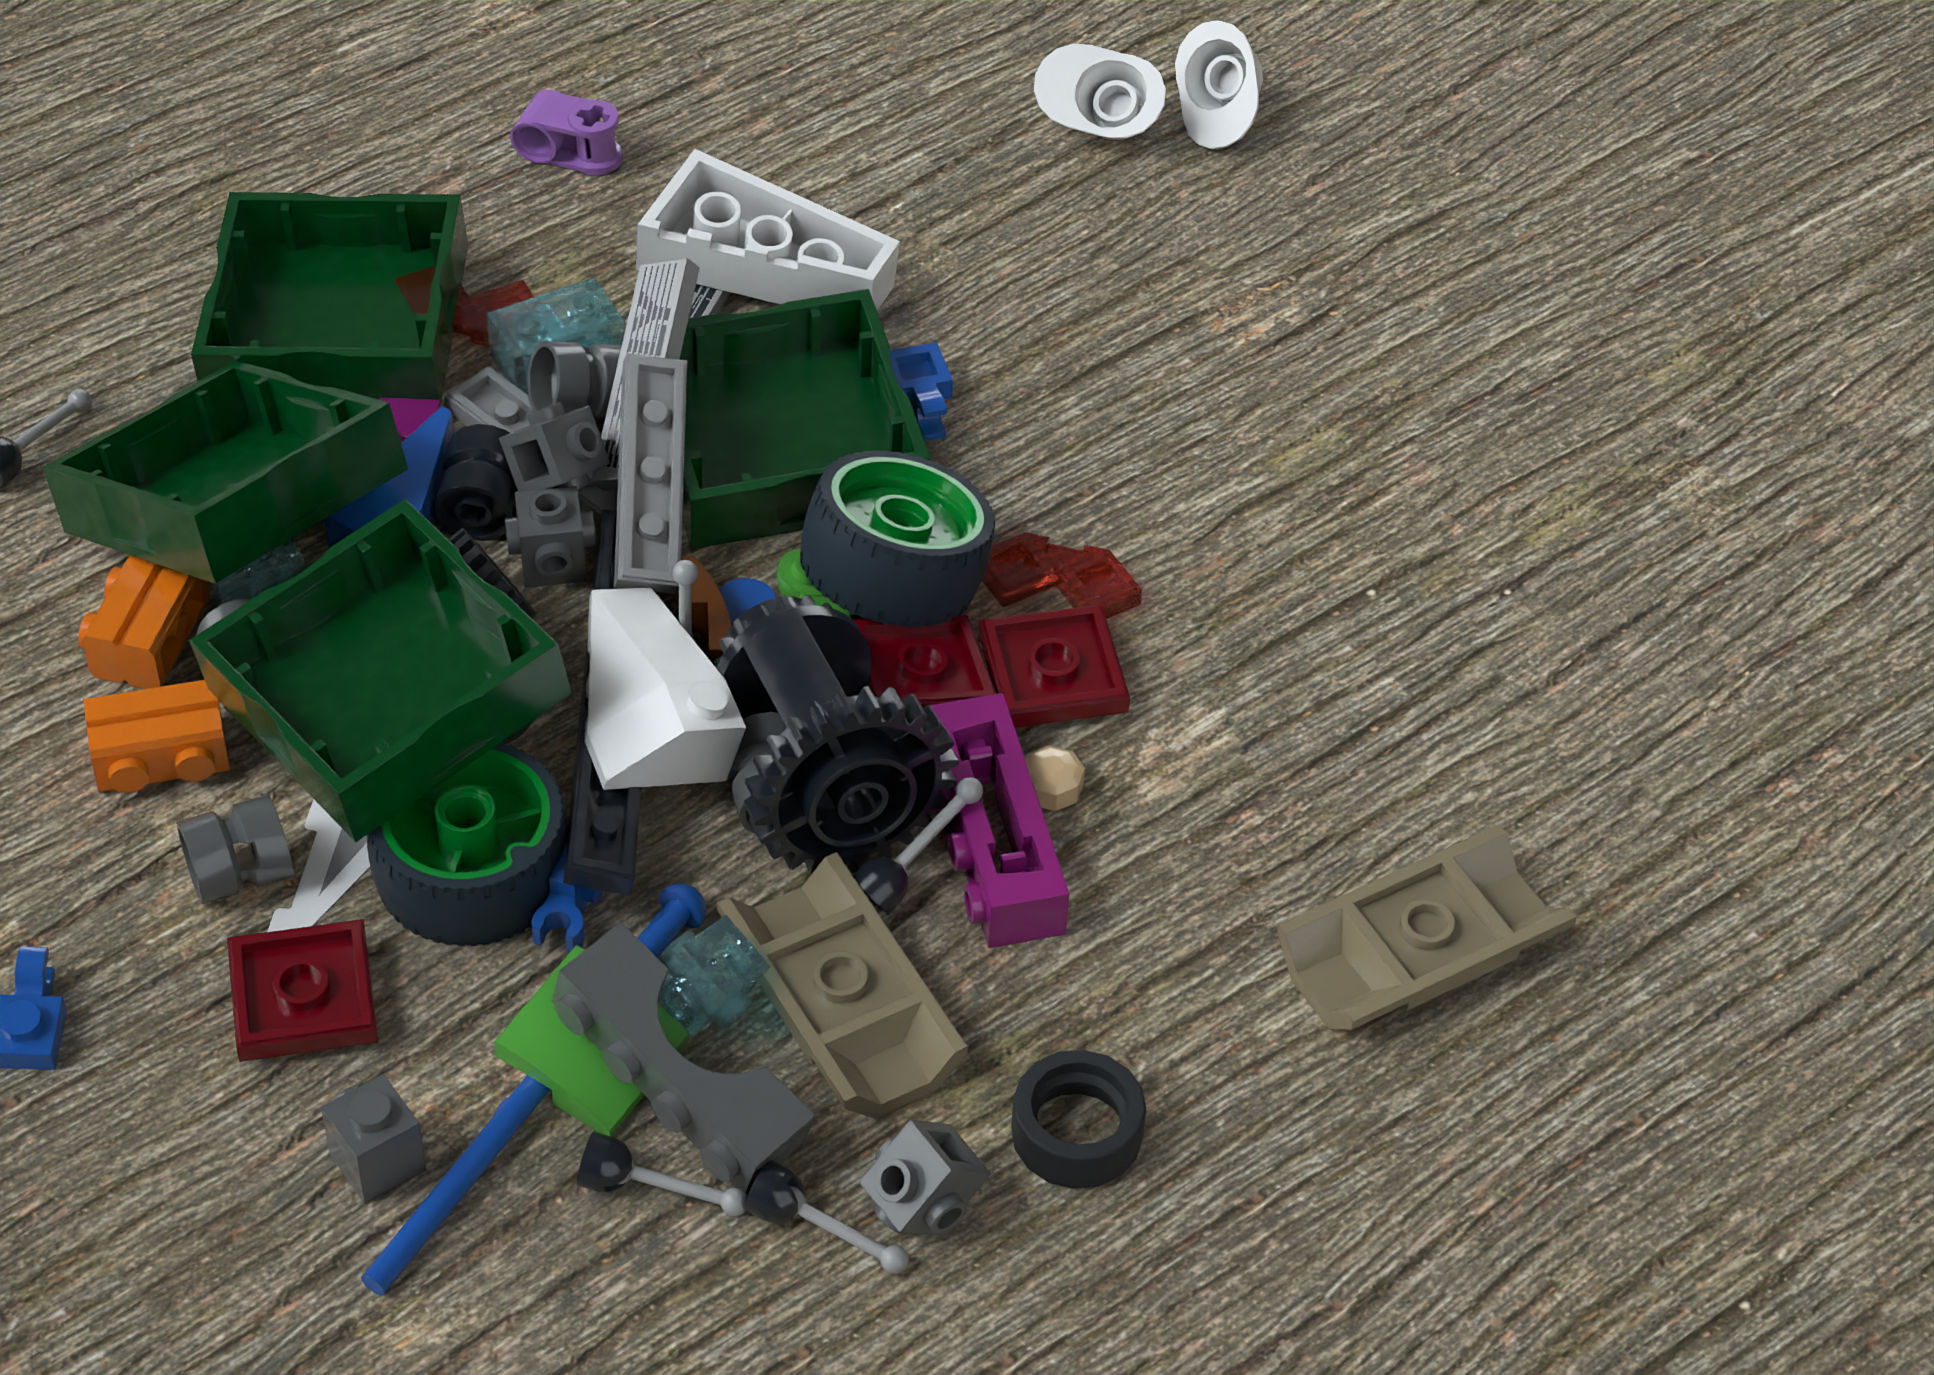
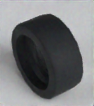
(1088, 1075)

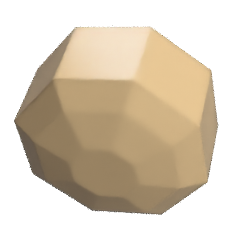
(1055, 776)

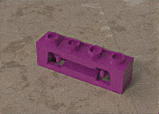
(1030, 892)

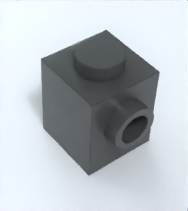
(373, 1138)

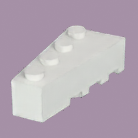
(762, 237)

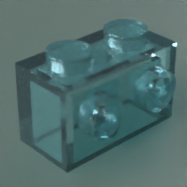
(570, 314)

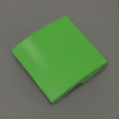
(572, 1063)

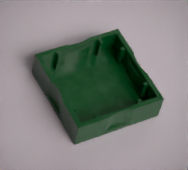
(315, 296)
(777, 404)
(226, 470)
(381, 669)

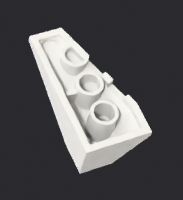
(654, 697)

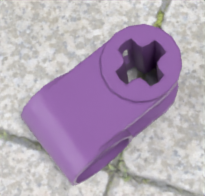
(565, 129)

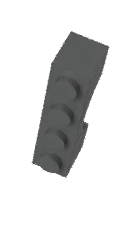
(729, 1117)

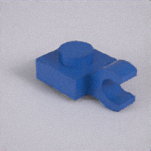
(926, 382)
(563, 908)
(31, 1018)

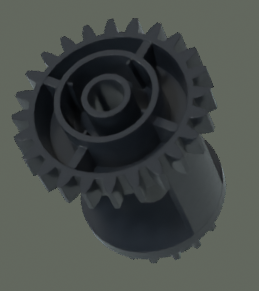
(849, 764)

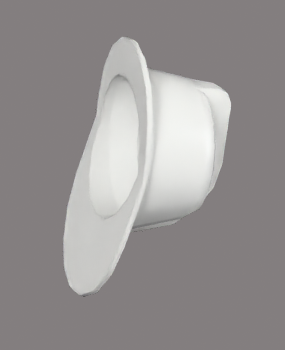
(1218, 84)
(1099, 91)

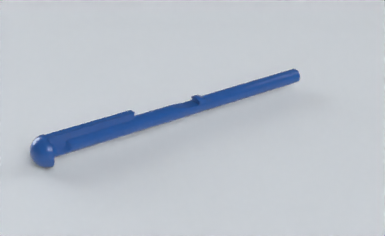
(681, 907)

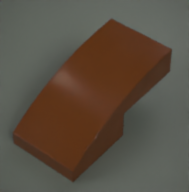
(708, 610)

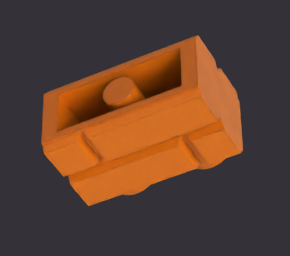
(141, 623)
(155, 736)

